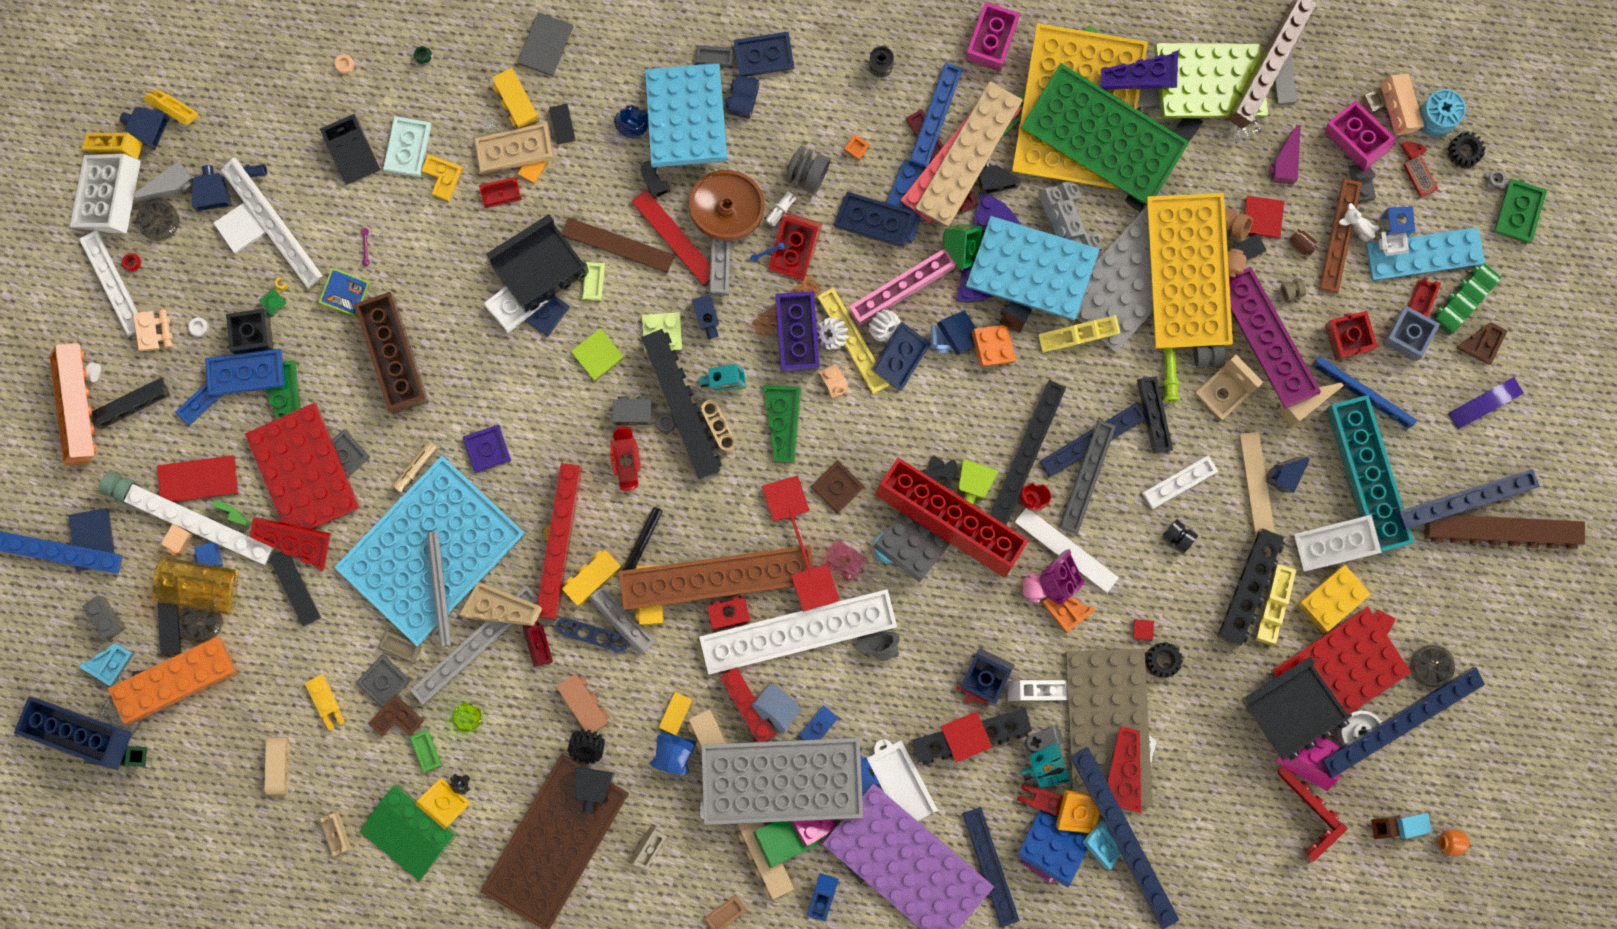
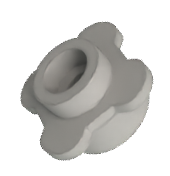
(1499, 175)

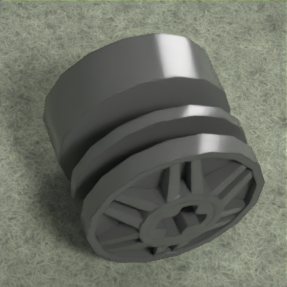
(806, 169)

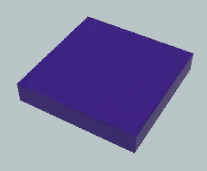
(486, 448)

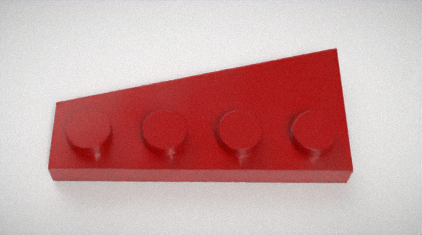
(293, 540)

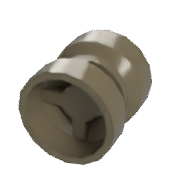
(1293, 289)

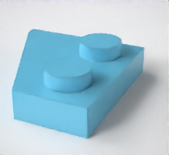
(108, 664)

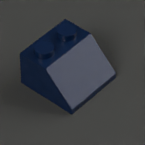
(987, 675)

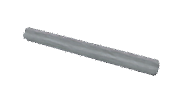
(439, 590)

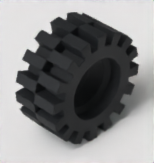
(1458, 157)
(1175, 659)
(586, 746)

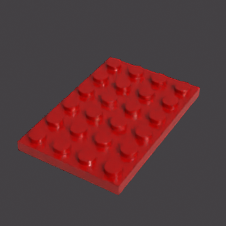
(302, 469)
(1353, 660)

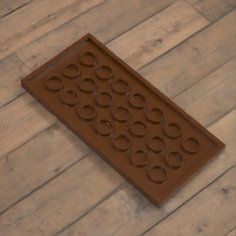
(551, 848)

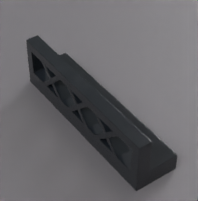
(130, 403)

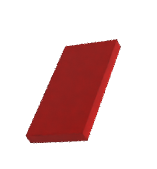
(198, 479)

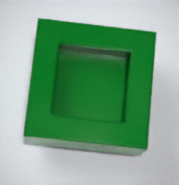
(272, 301)

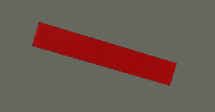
(673, 236)

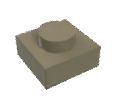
(1374, 101)

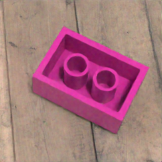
(992, 36)
(1359, 135)
(1309, 764)

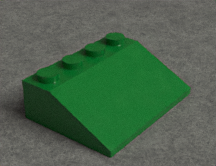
(407, 833)

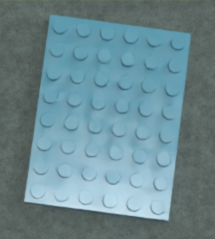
(394, 558)

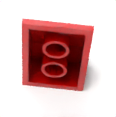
(800, 240)

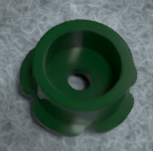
(422, 50)

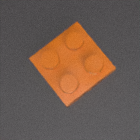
(993, 345)

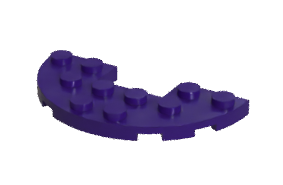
(986, 207)

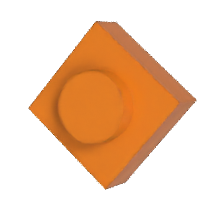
(857, 147)

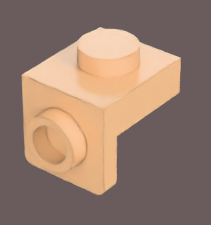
(834, 381)

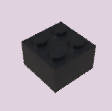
(249, 331)

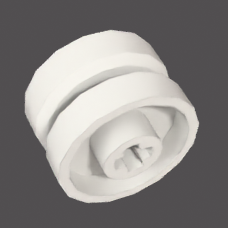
(1359, 721)

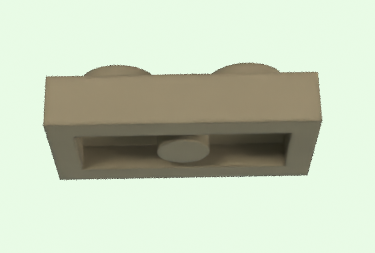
(648, 848)

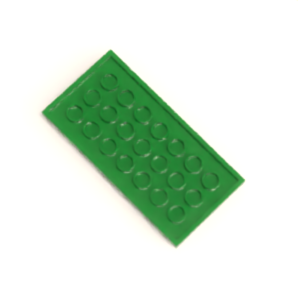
(1104, 134)

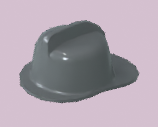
(879, 644)

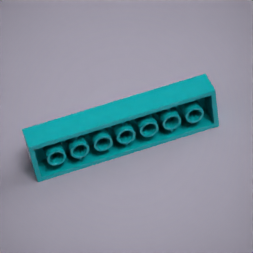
(1369, 469)

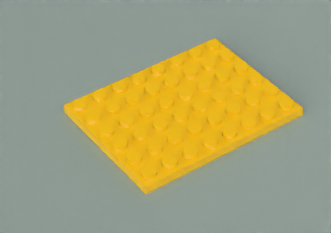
(1086, 55)

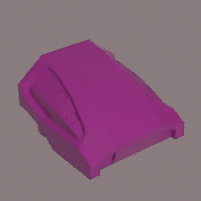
(1061, 578)

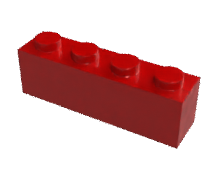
(744, 699)

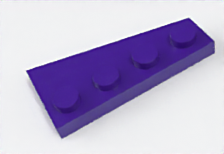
(1147, 74)

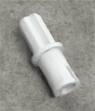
(780, 209)

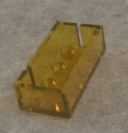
(195, 585)

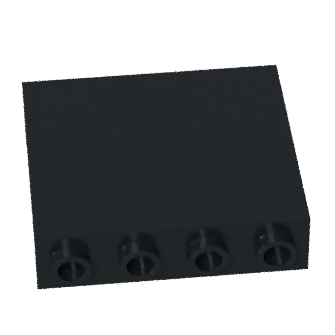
(537, 264)
(1296, 710)

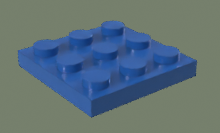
(1053, 850)

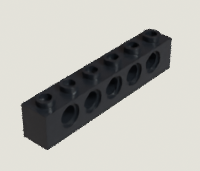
(1227, 629)
(1018, 718)

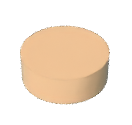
(344, 64)

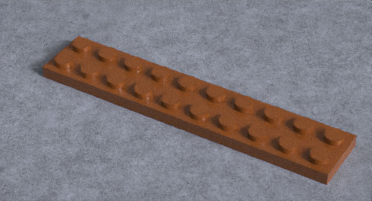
(711, 578)

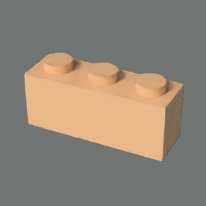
(1401, 104)

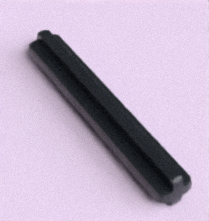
(643, 539)

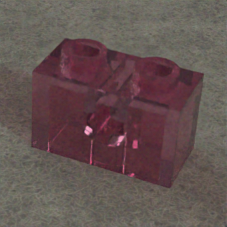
(841, 550)

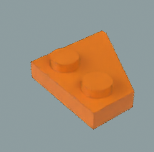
(1068, 613)

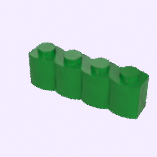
(1468, 297)

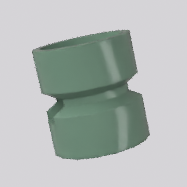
(116, 486)

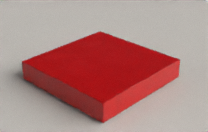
(1266, 216)
(966, 736)

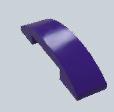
(1486, 403)

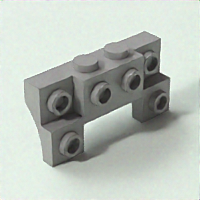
(1064, 215)

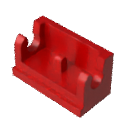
(500, 192)
(1424, 296)

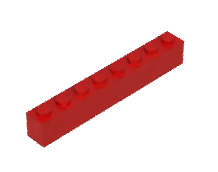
(559, 540)

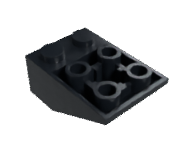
(350, 149)

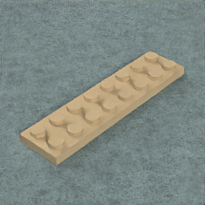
(969, 154)

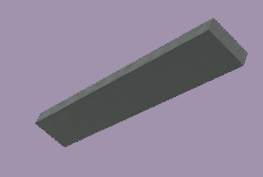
(1087, 476)

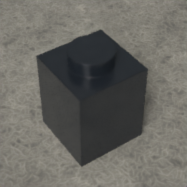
(1014, 316)

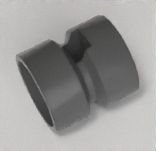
(1209, 355)

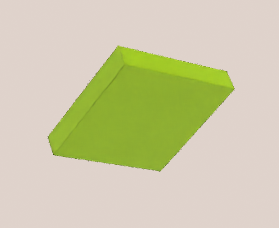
(597, 354)

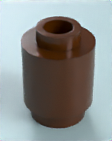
(1303, 242)

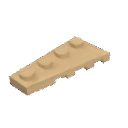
(498, 606)

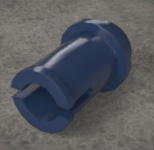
(256, 170)

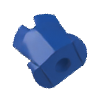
(672, 753)

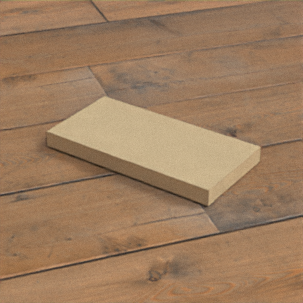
(514, 148)

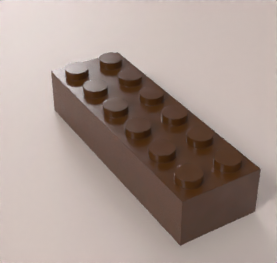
(391, 353)

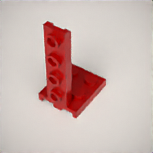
(1317, 805)

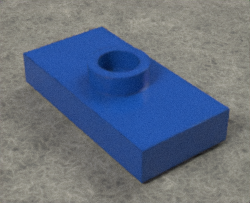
(819, 725)

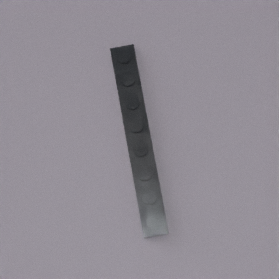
(1027, 452)

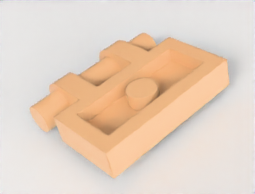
(146, 332)

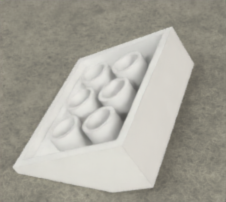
(105, 193)

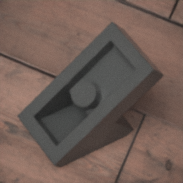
(1367, 189)

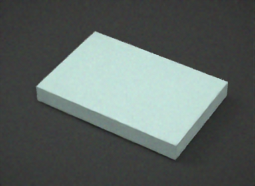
(407, 146)

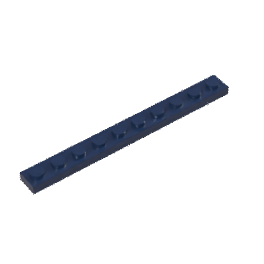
(1402, 722)
(1124, 838)

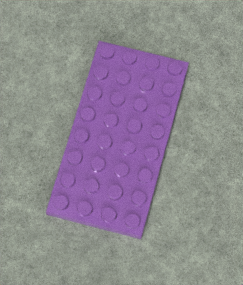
(908, 864)

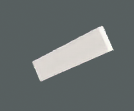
(1180, 482)

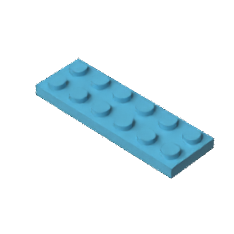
(1428, 255)

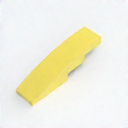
(1079, 333)
(1275, 605)

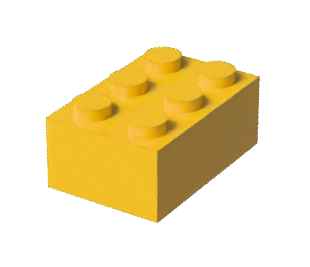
(1333, 599)

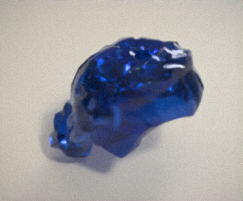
(631, 122)

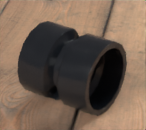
(881, 61)
(1179, 536)

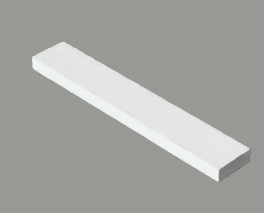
(110, 280)
(1058, 543)

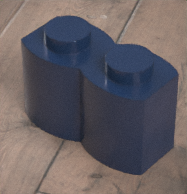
(743, 96)

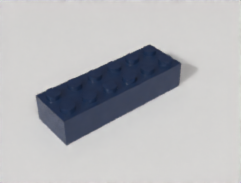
(73, 733)

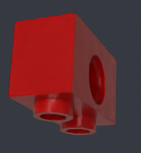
(740, 614)

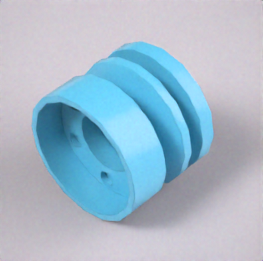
(1438, 121)

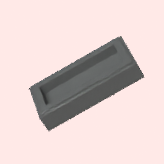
(715, 55)

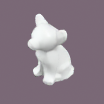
(1361, 226)

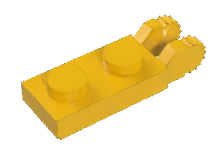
(171, 106)
(324, 700)

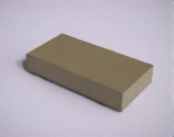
(399, 646)

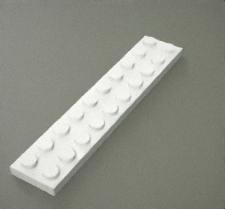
(797, 631)

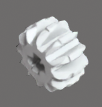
(884, 325)
(832, 333)

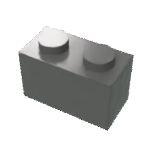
(632, 411)
(103, 617)

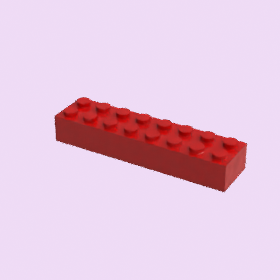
(951, 517)

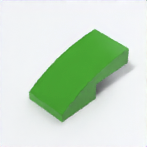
(234, 516)

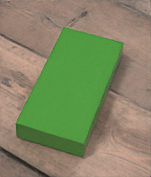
(425, 751)

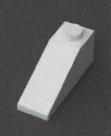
(1037, 690)

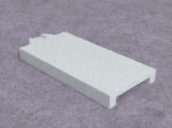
(901, 779)

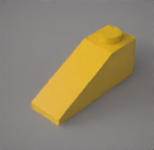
(112, 144)

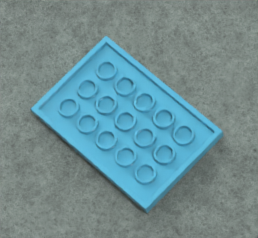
(685, 115)
(1032, 268)

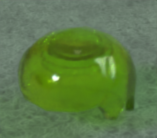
(466, 717)

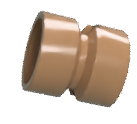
(1237, 224)

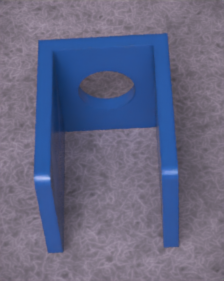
(1399, 212)

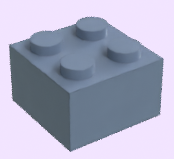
(1411, 333)

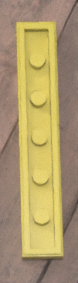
(854, 343)

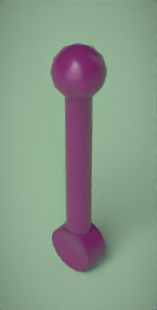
(365, 232)

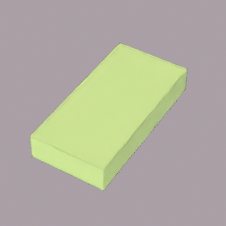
(594, 282)

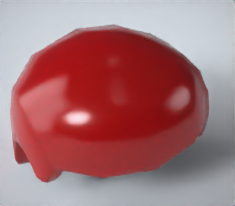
(1035, 497)

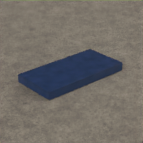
(875, 219)

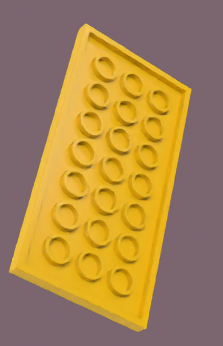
(1189, 270)

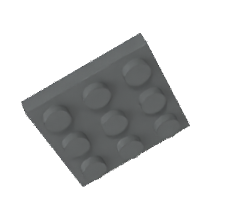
(911, 546)

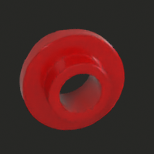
(127, 258)

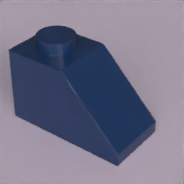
(1287, 474)

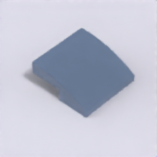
(776, 706)

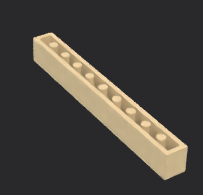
(775, 878)

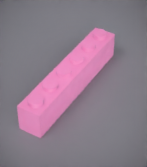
(902, 287)

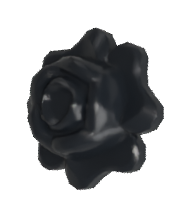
(460, 784)

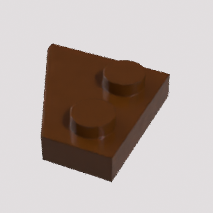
(1484, 343)

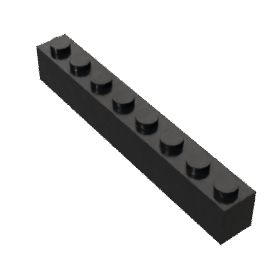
(680, 403)

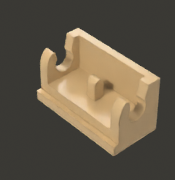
(335, 834)

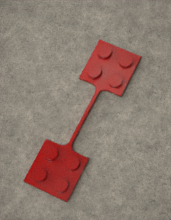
(814, 585)

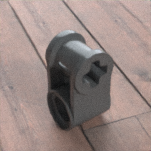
(1045, 737)

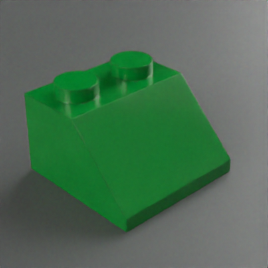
(962, 243)

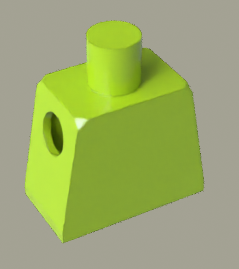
(975, 480)

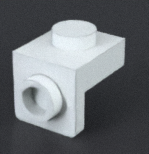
(1394, 244)

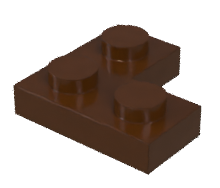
(396, 712)

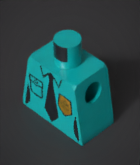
(731, 377)
(1047, 767)

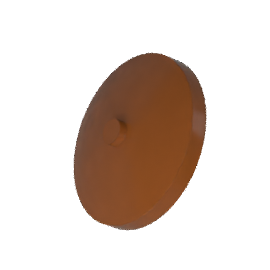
(726, 205)

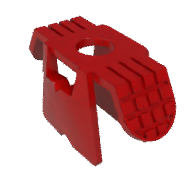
(625, 445)

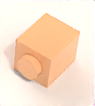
(177, 540)

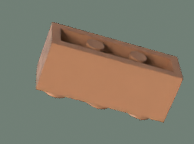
(583, 703)

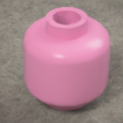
(1032, 588)

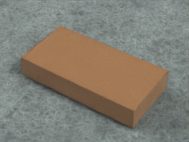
(726, 913)

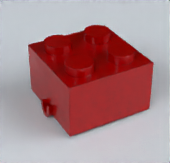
(1351, 335)

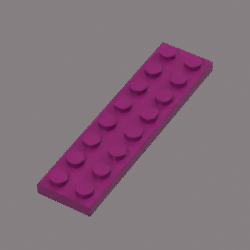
(1270, 340)

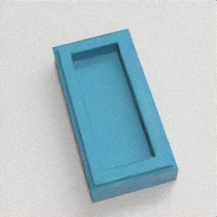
(1414, 825)

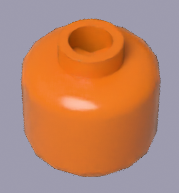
(1453, 842)

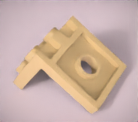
(1238, 383)

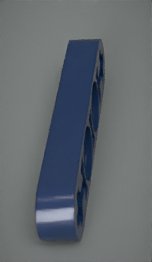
(593, 632)

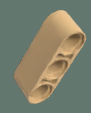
(717, 417)
(277, 766)

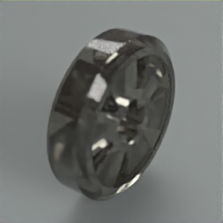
(147, 216)
(188, 624)
(1432, 678)

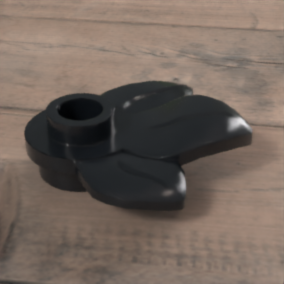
(939, 471)

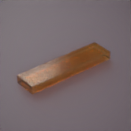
(767, 321)

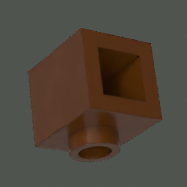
(1385, 827)

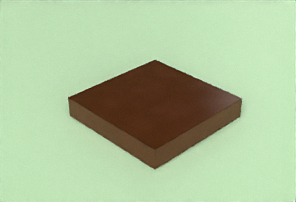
(837, 486)

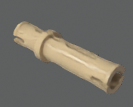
(414, 467)

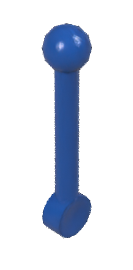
(755, 257)

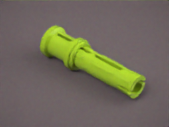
(1171, 382)

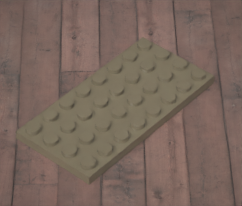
(1103, 694)

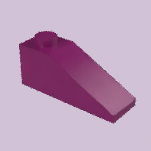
(1286, 164)

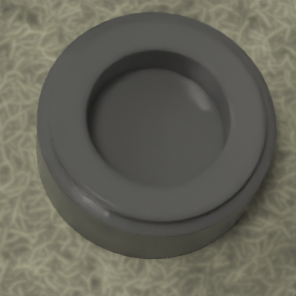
(665, 423)

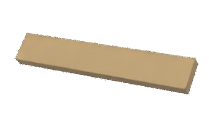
(1256, 482)

